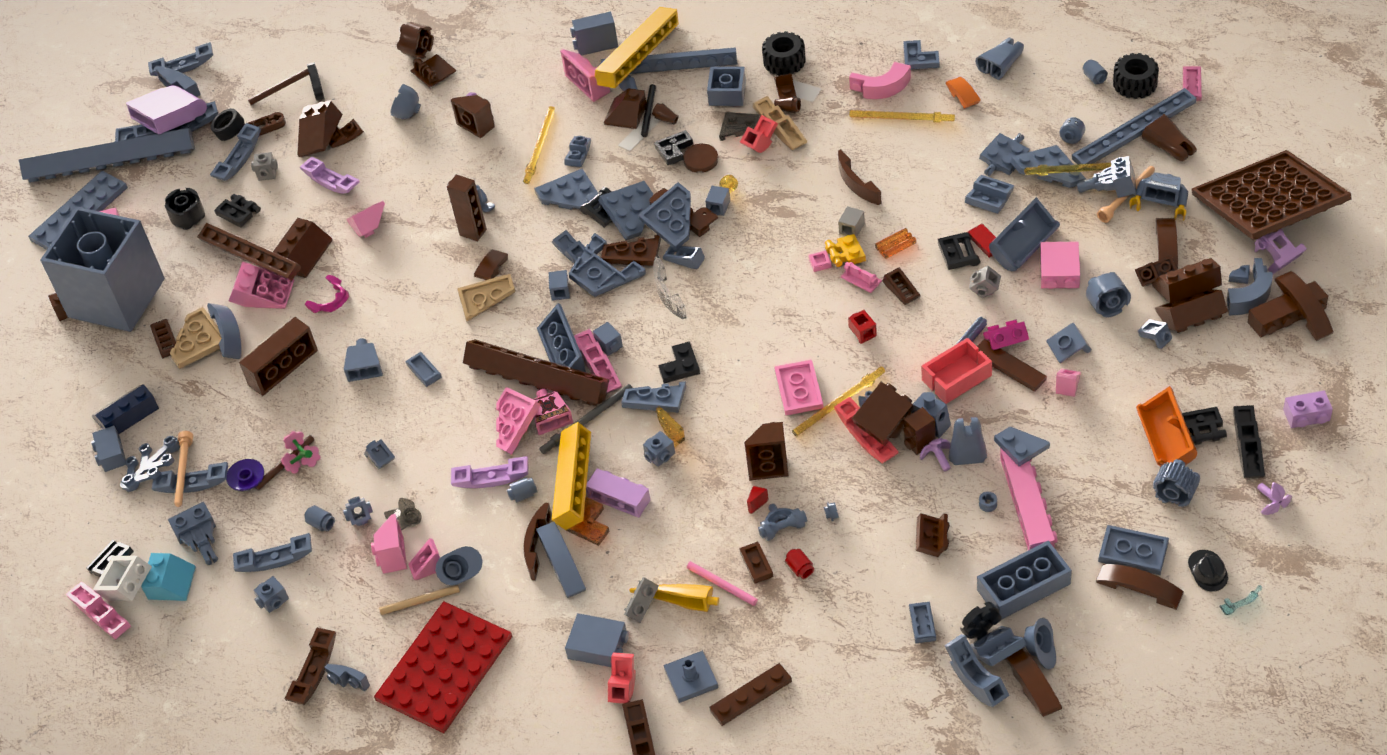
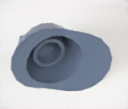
(459, 565)
(1040, 642)

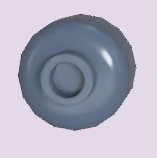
(1072, 130)

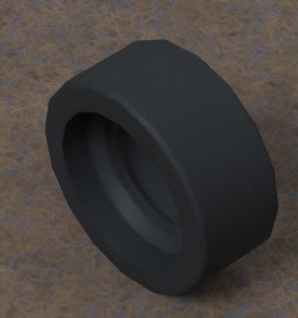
(227, 124)

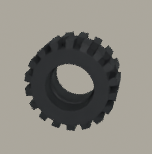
(783, 53)
(1135, 75)

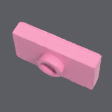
(1192, 80)

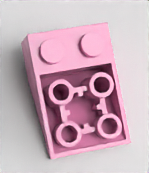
(260, 288)

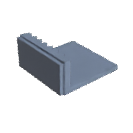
(1068, 342)

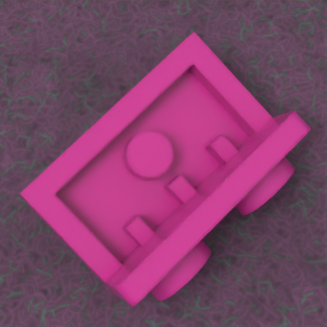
(1006, 335)

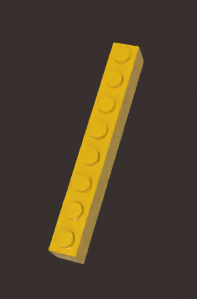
(636, 47)

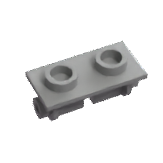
(640, 602)

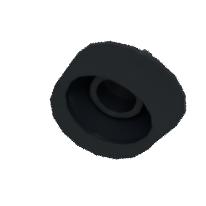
(1208, 570)

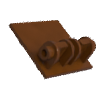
(432, 70)

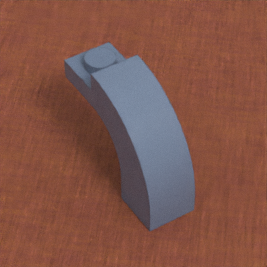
(1243, 299)
(974, 676)

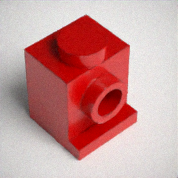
(862, 326)

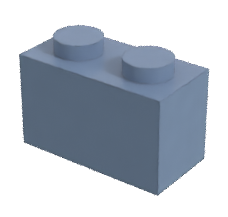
(108, 449)

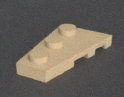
(484, 294)

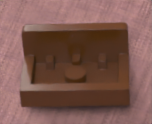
(932, 534)

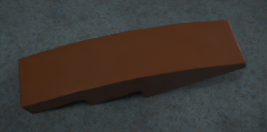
(1033, 682)
(638, 728)

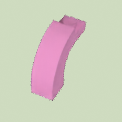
(884, 85)

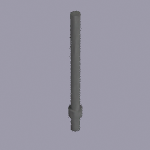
(555, 439)

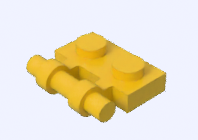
(850, 250)

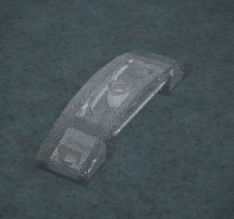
(672, 302)

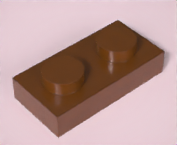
(756, 562)

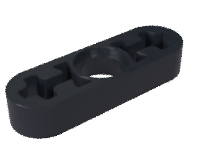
(315, 81)

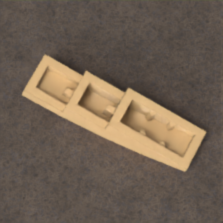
(786, 128)

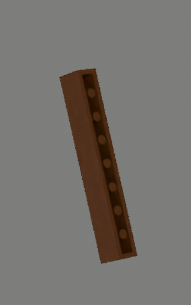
(535, 371)

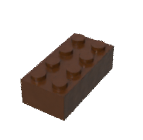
(278, 356)

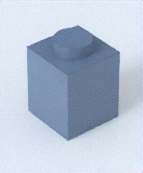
(718, 200)
(559, 285)
(608, 338)

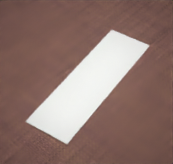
(635, 136)

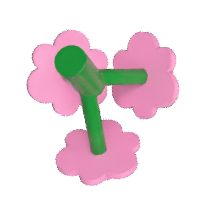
(308, 455)

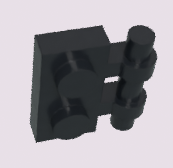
(234, 212)
(1204, 420)

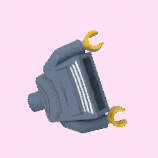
(1164, 190)

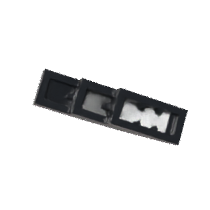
(1248, 441)

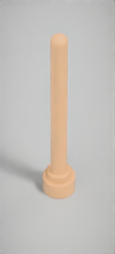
(1106, 213)
(185, 439)

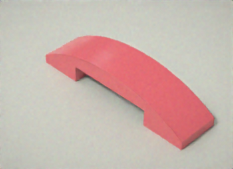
(846, 410)

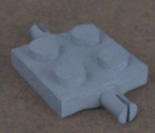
(1000, 151)

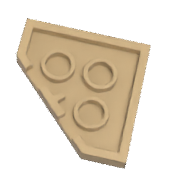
(196, 339)

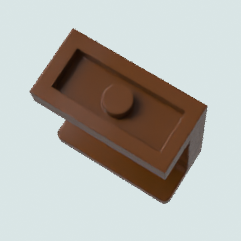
(882, 412)

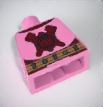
(552, 412)

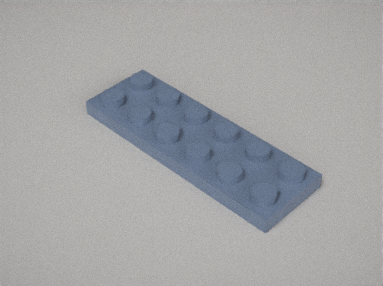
(93, 196)

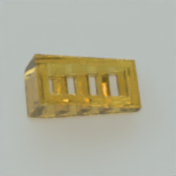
(670, 427)

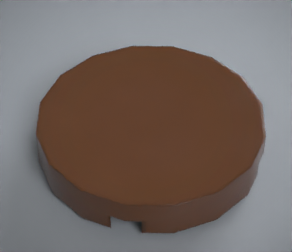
(700, 158)

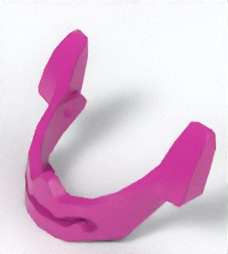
(340, 298)

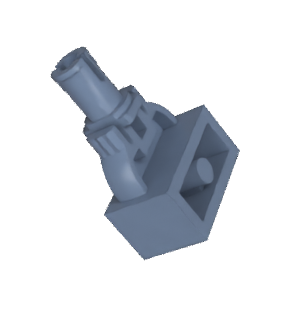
(1117, 177)
(193, 528)

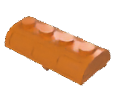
(1166, 428)

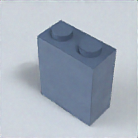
(594, 33)
(595, 639)

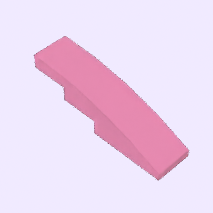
(596, 360)
(98, 610)

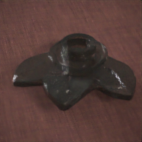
(405, 512)

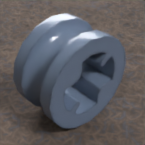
(987, 496)

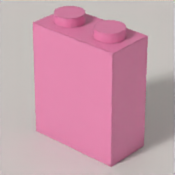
(1059, 265)

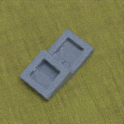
(568, 246)

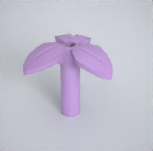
(935, 446)
(1276, 495)

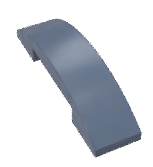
(184, 63)
(239, 155)
(231, 342)
(193, 480)
(274, 557)

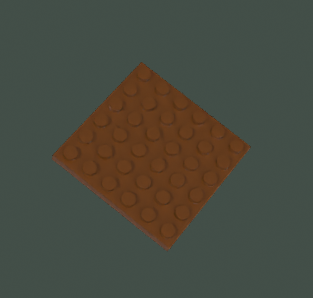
(1271, 194)

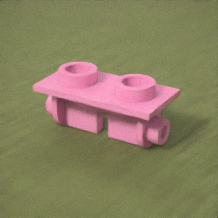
(860, 277)

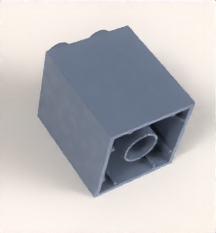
(103, 269)

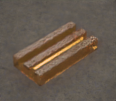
(893, 241)

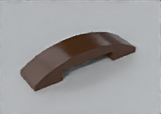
(867, 191)
(1167, 238)
(1307, 303)
(540, 518)
(1142, 582)
(313, 668)

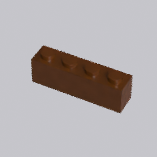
(466, 207)
(1280, 312)

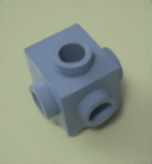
(658, 449)
(358, 518)
(270, 594)

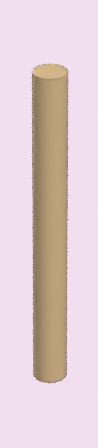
(419, 599)

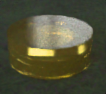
(730, 182)

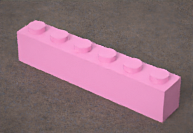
(1028, 502)

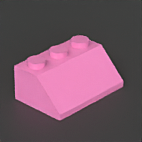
(582, 75)

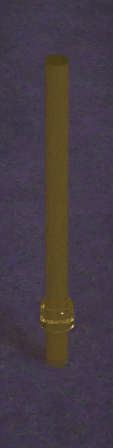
(936, 117)
(531, 166)
(1043, 170)
(867, 380)

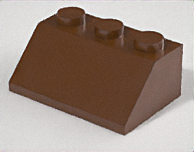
(304, 245)
(1189, 280)
(1193, 310)
(767, 452)

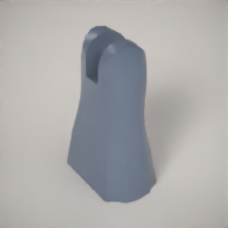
(999, 58)
(967, 443)

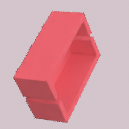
(956, 370)

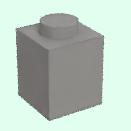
(851, 221)

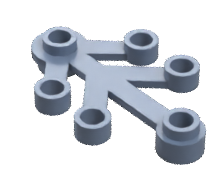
(132, 480)

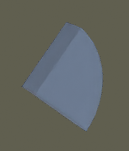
(1240, 275)

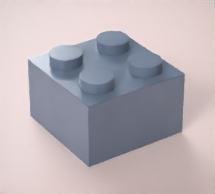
(726, 86)

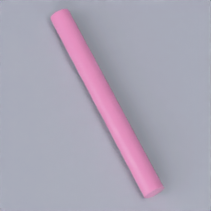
(722, 583)

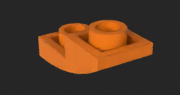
(962, 89)

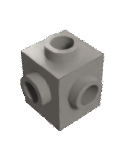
(264, 166)
(985, 281)

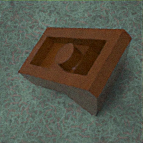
(785, 86)

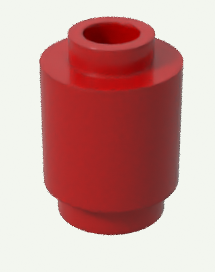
(799, 563)

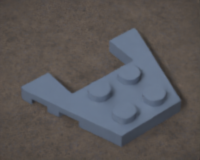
(596, 274)

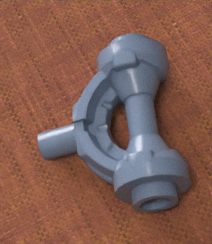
(791, 518)

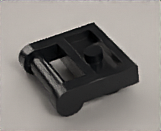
(599, 214)
(952, 251)

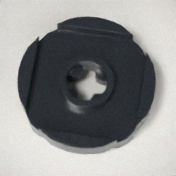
(979, 621)

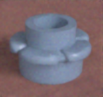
(831, 511)

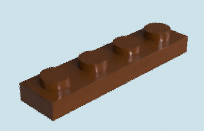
(750, 694)

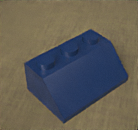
(127, 409)

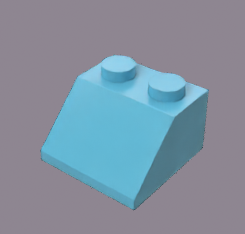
(168, 578)

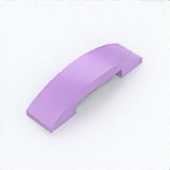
(327, 178)
(490, 476)

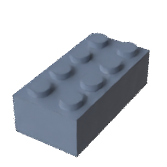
(1024, 579)

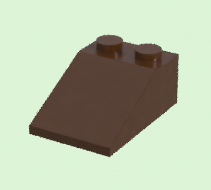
(317, 127)

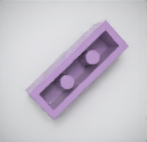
(618, 492)

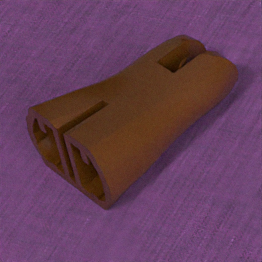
(1168, 137)

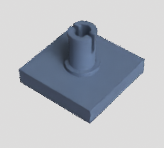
(690, 676)

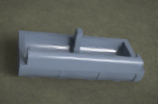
(1023, 236)

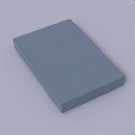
(1133, 549)

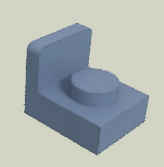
(1156, 331)
(379, 453)

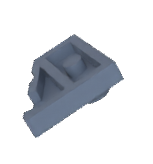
(1020, 445)

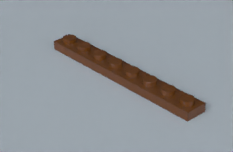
(249, 252)

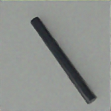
(648, 110)

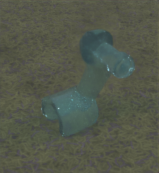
(1229, 607)

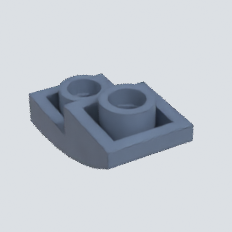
(578, 151)
(344, 675)

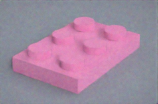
(798, 387)

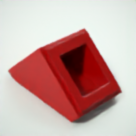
(757, 498)

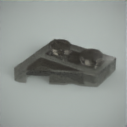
(737, 124)

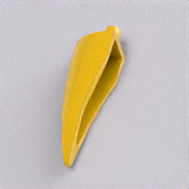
(686, 595)

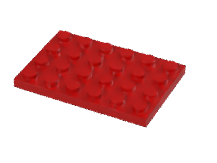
(443, 667)

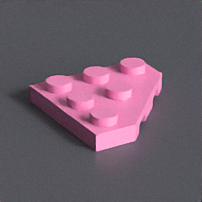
(514, 418)

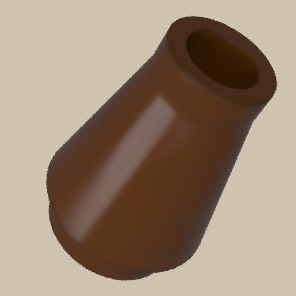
(789, 104)
(663, 113)

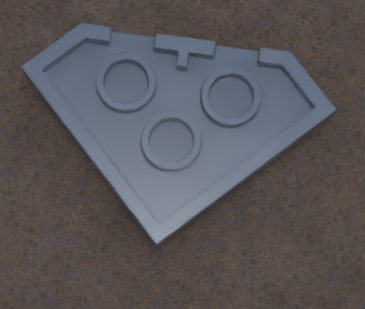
(1051, 157)
(568, 191)
(625, 206)
(670, 216)

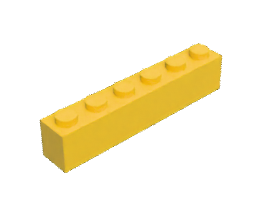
(571, 476)

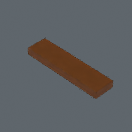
(1013, 366)

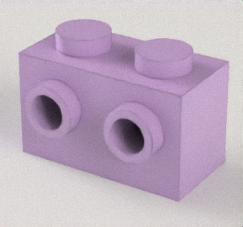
(1307, 409)

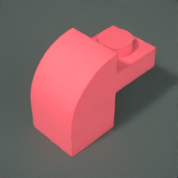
(759, 137)
(622, 678)

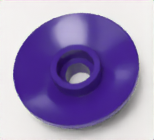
(245, 474)

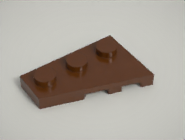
(640, 251)

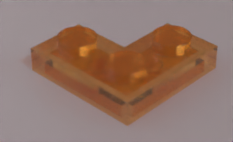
(589, 528)

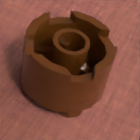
(415, 40)

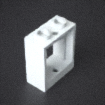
(120, 578)

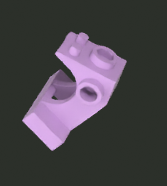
(1281, 256)

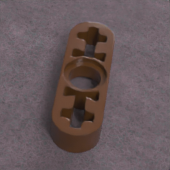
(272, 119)

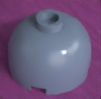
(405, 103)

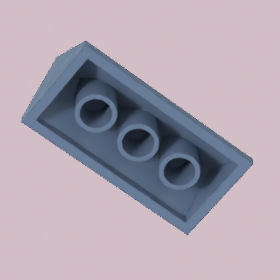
(559, 340)

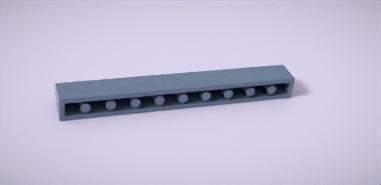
(106, 154)

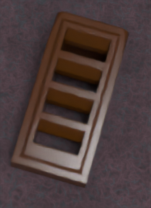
(897, 273)
(160, 328)

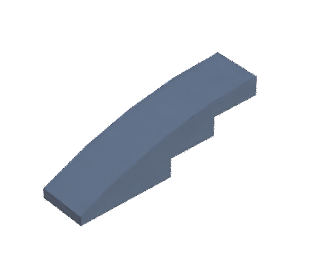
(561, 559)

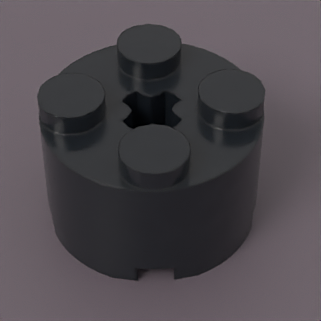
(184, 208)

